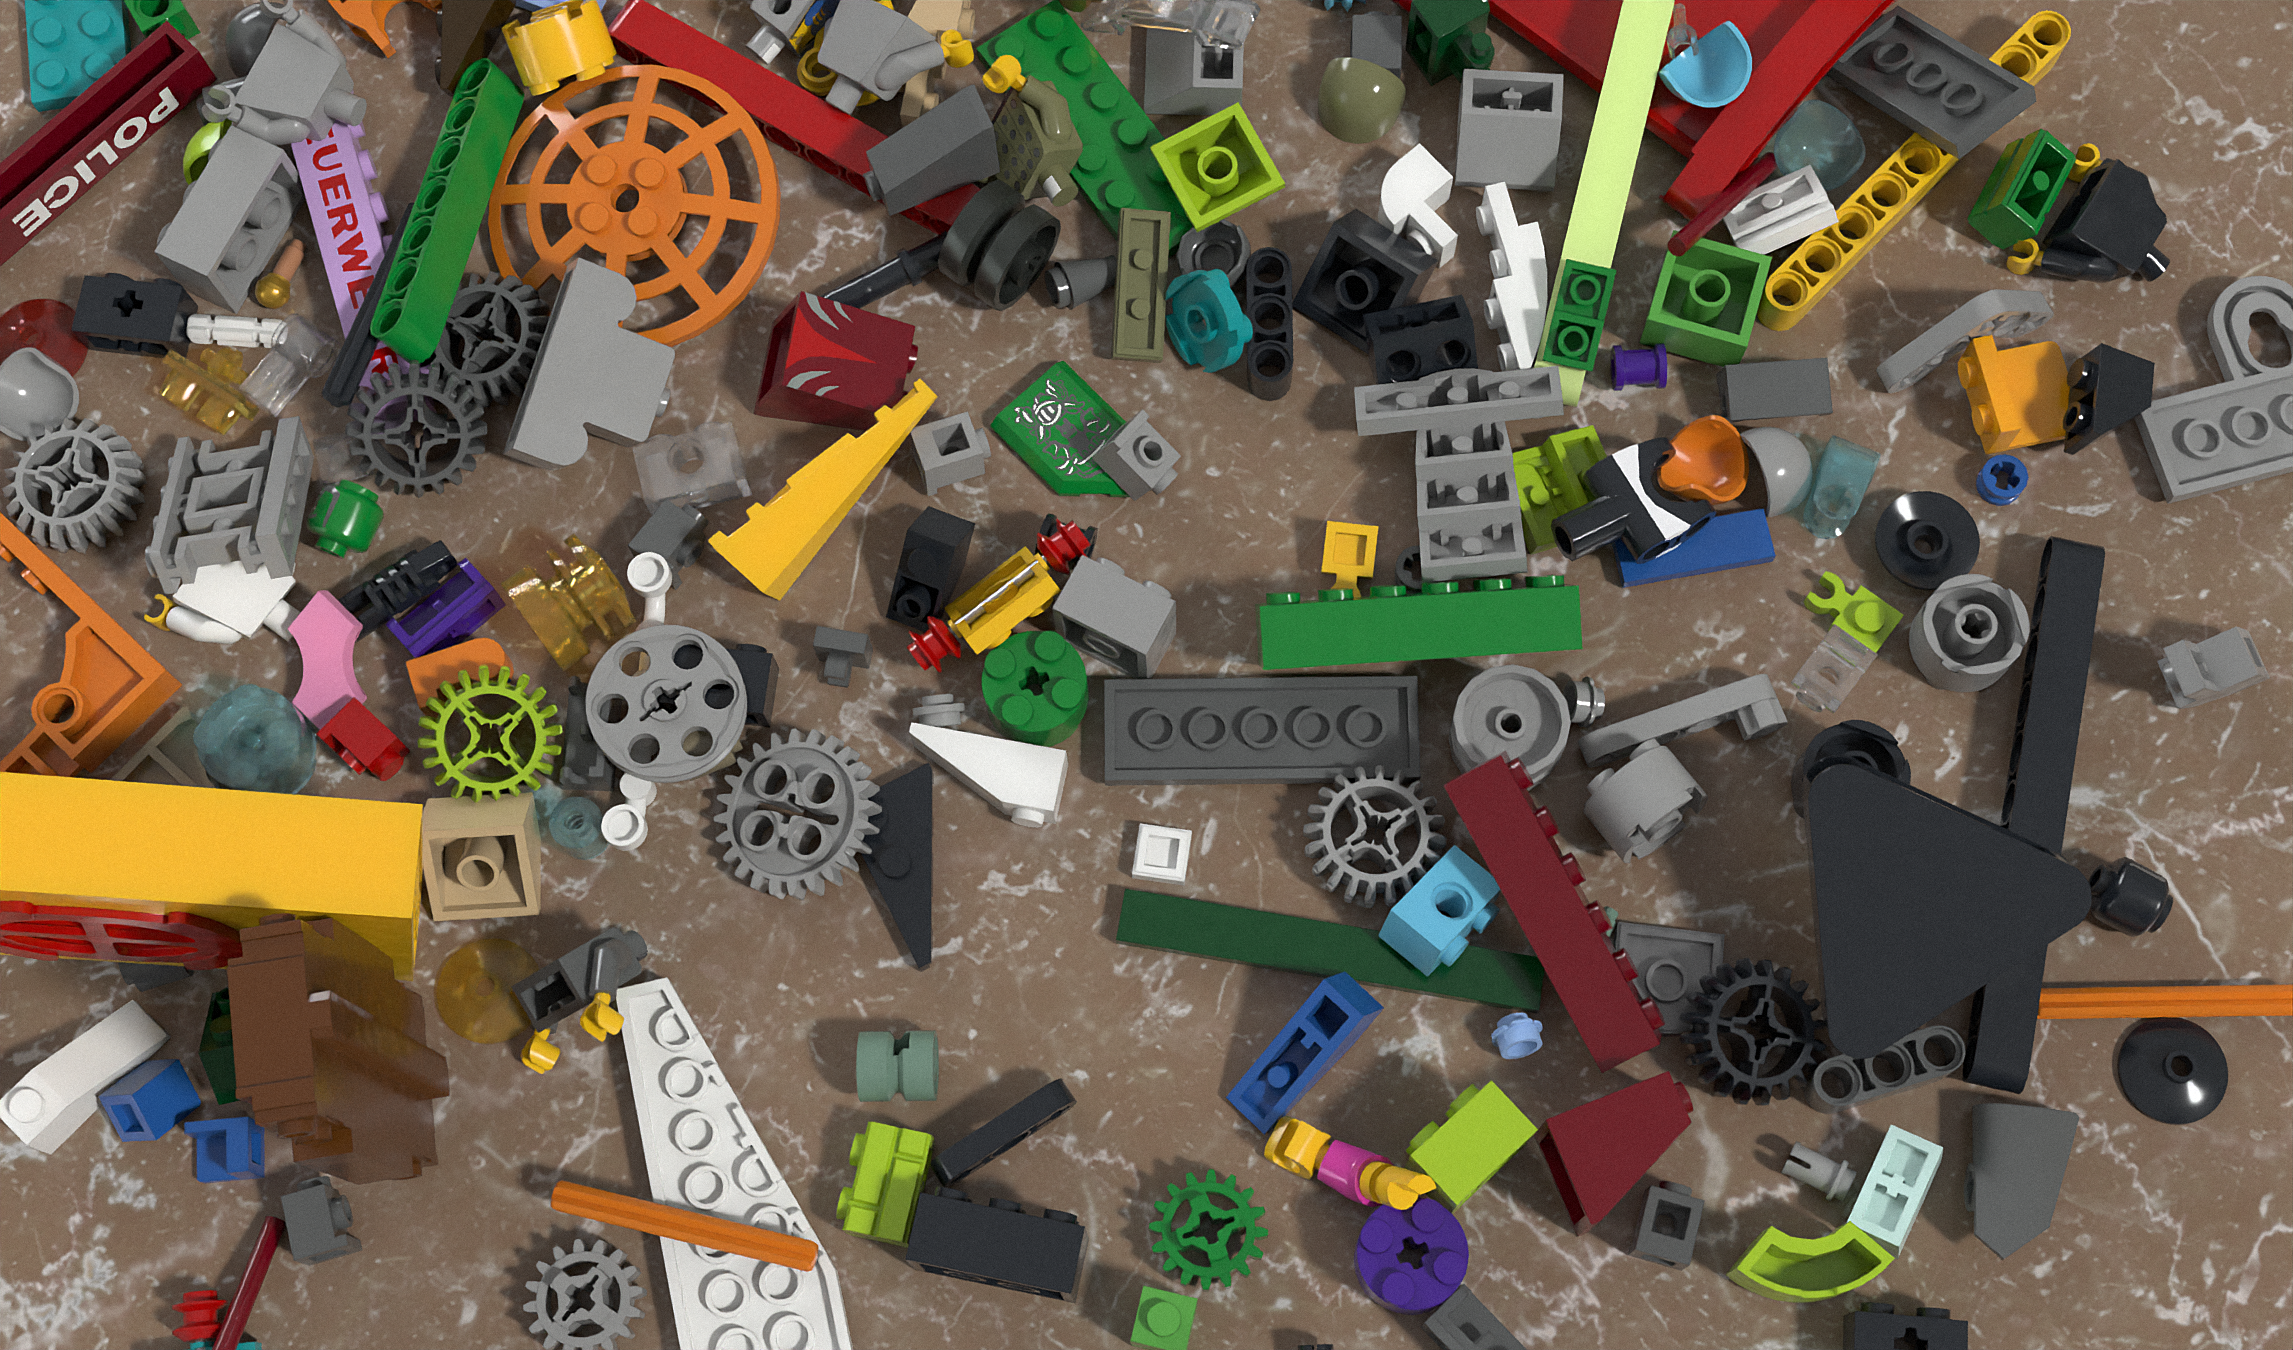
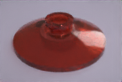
(52, 323)

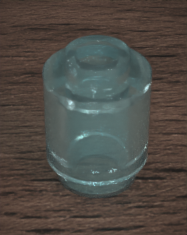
(583, 842)

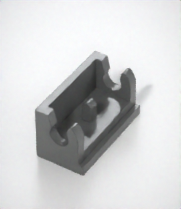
(1775, 389)
(583, 760)
(1468, 1325)

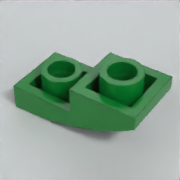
(1579, 315)

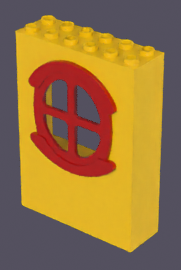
(185, 867)

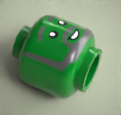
(345, 518)

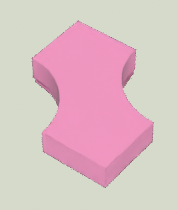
(326, 642)

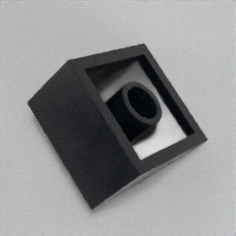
(1361, 273)

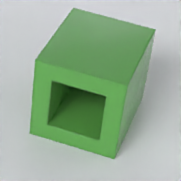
(1163, 1320)

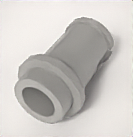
(1822, 1174)

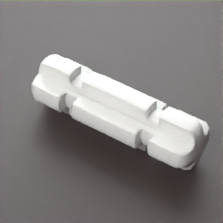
(231, 330)

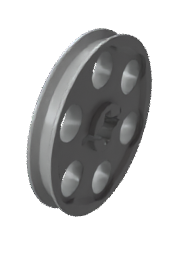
(667, 729)

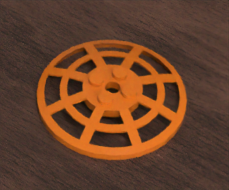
(662, 196)

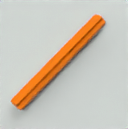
(2166, 1001)
(684, 1225)

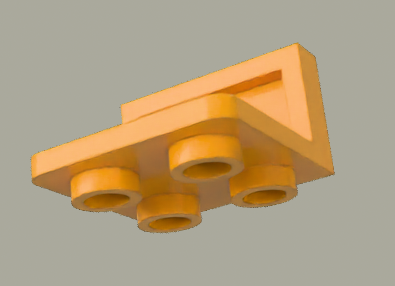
(2015, 393)

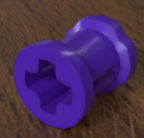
(1638, 367)

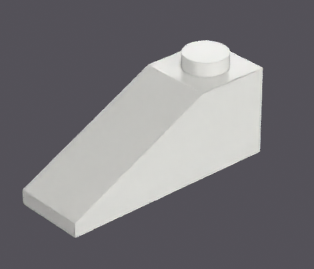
(1008, 774)
(66, 1086)

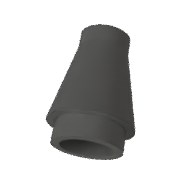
(1079, 280)

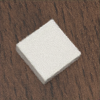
(1162, 854)

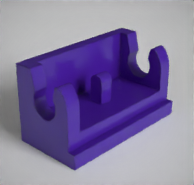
(449, 613)

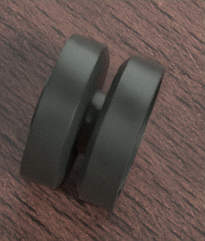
(999, 245)

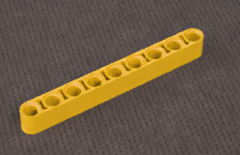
(1897, 186)

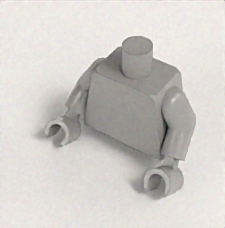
(293, 86)

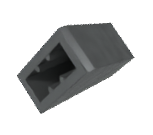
(934, 154)

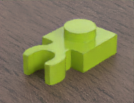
(1859, 615)

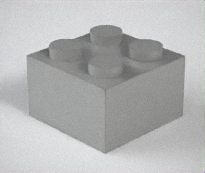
(1115, 617)

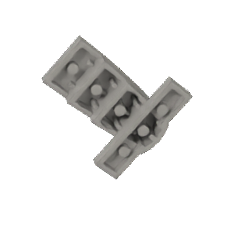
(1464, 461)

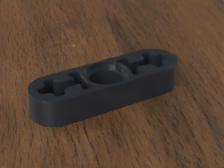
(1002, 1133)

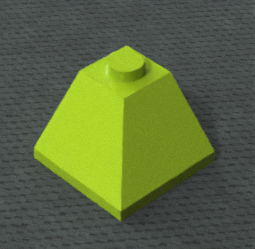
(1217, 167)

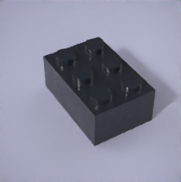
(998, 1244)

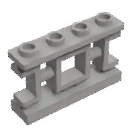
(262, 531)

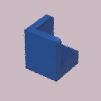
(150, 1100)
(228, 1149)

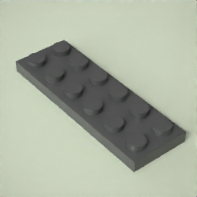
(1259, 730)

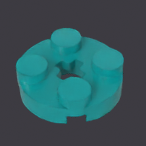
(1207, 297)

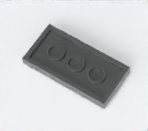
(1931, 82)

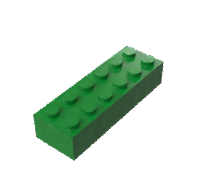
(1418, 625)

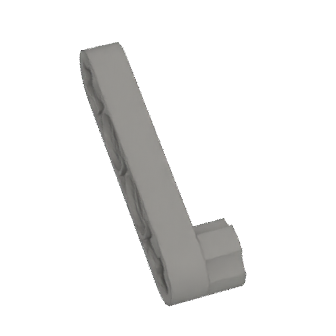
(1747, 701)

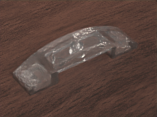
(1210, 21)

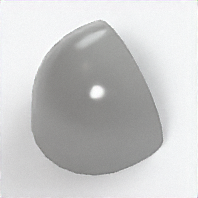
(35, 393)
(1784, 467)

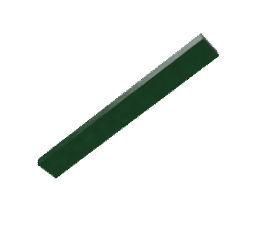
(1322, 950)

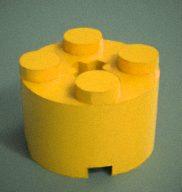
(560, 43)

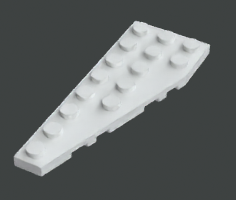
(714, 1163)

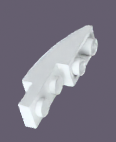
(1520, 282)

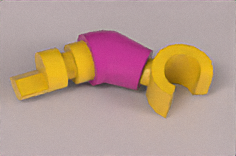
(1344, 1167)

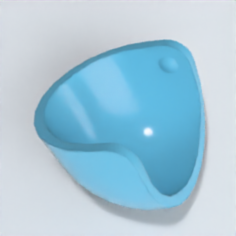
(1715, 73)

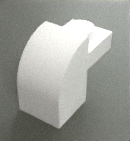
(1408, 202)

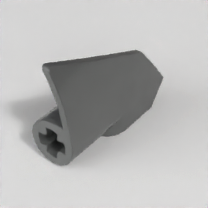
(2016, 1171)

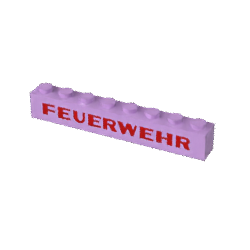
(350, 233)

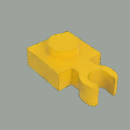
(1349, 553)

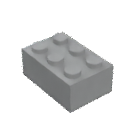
(232, 219)

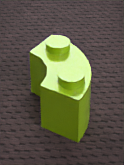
(1807, 1268)

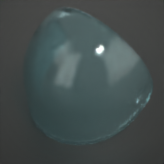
(1820, 138)

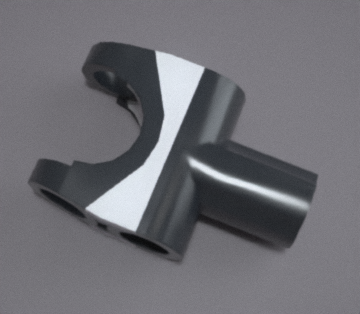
(1630, 508)

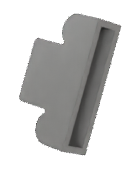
(589, 374)

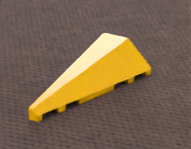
(807, 510)

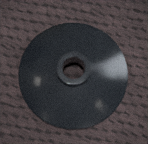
(1937, 521)
(2152, 1084)

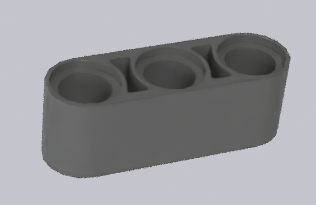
(1909, 1065)

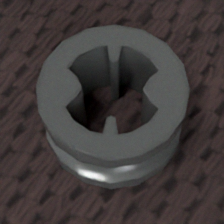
(1404, 577)

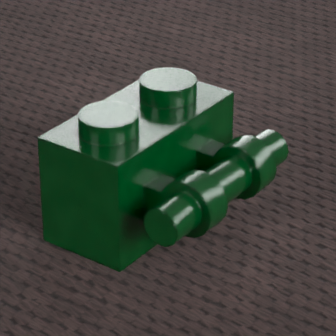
(1449, 37)

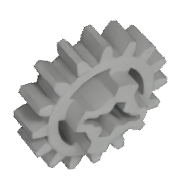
(598, 1282)

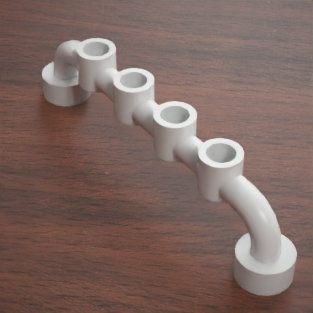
(625, 824)

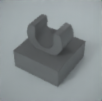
(841, 651)

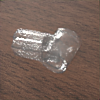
(296, 354)

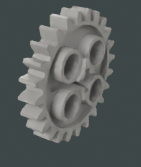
(784, 860)

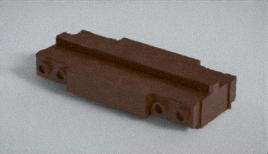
(333, 1050)

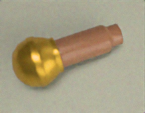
(274, 289)

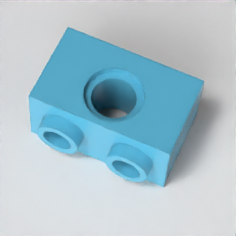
(1453, 886)

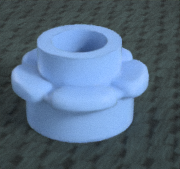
(1517, 1036)

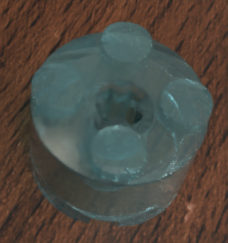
(238, 724)

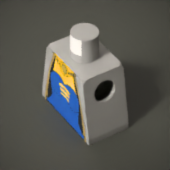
(788, 25)

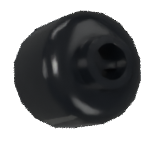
(2129, 897)

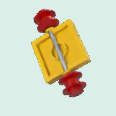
(1000, 599)

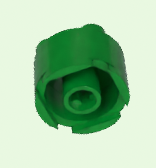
(1041, 660)

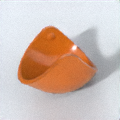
(1707, 462)

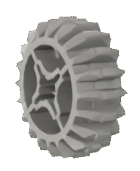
(57, 465)
(1364, 817)

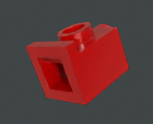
(364, 741)

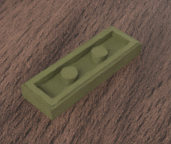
(1140, 285)

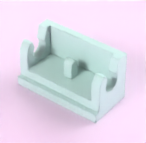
(1896, 1188)

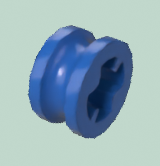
(2017, 477)

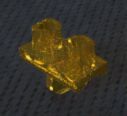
(188, 380)

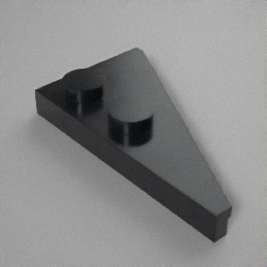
(904, 857)

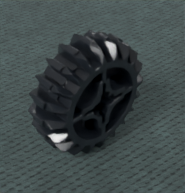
(1746, 1051)

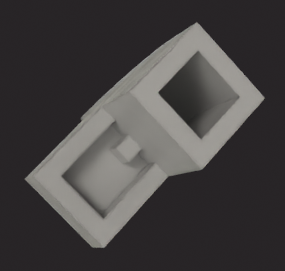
(2212, 667)

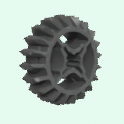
(497, 303)
(397, 429)

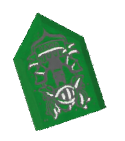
(1058, 431)

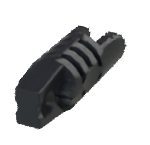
(399, 586)

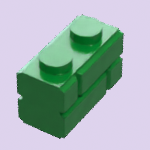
(2021, 189)

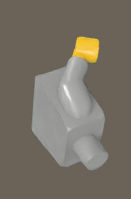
(881, 51)

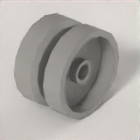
(1512, 699)

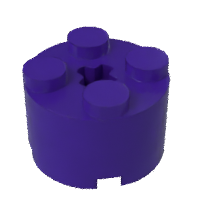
(1398, 1285)

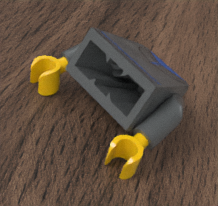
(571, 983)

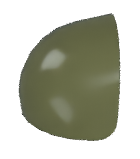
(1359, 100)

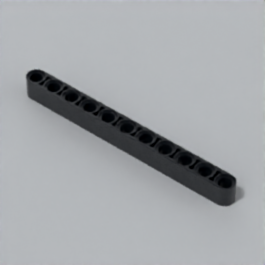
(2039, 789)

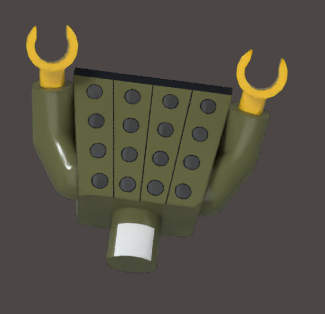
(1032, 135)

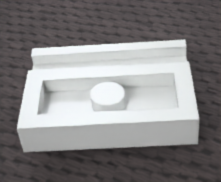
(1780, 213)

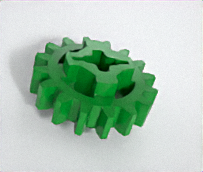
(1200, 1207)

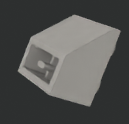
(1190, 76)
(1508, 129)

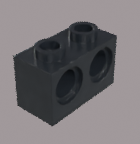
(1420, 334)

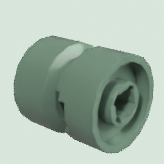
(897, 1066)

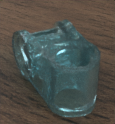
(1840, 482)

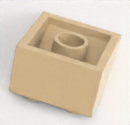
(482, 857)

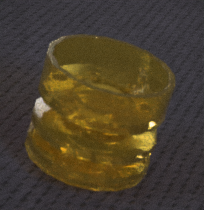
(569, 601)

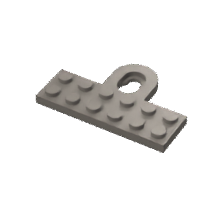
(2232, 428)

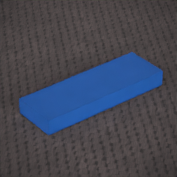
(1721, 545)

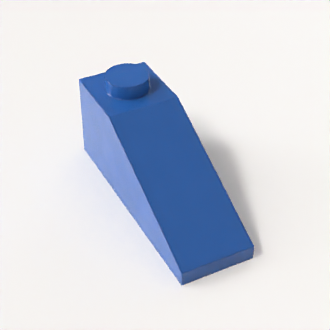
(1304, 1050)

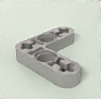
(1990, 313)

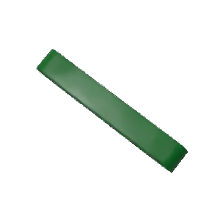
(447, 212)

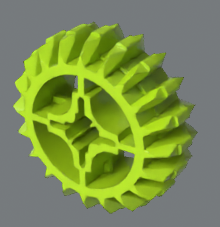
(459, 701)

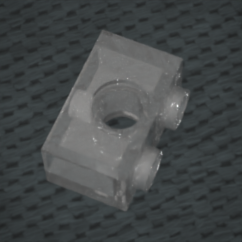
(716, 481)

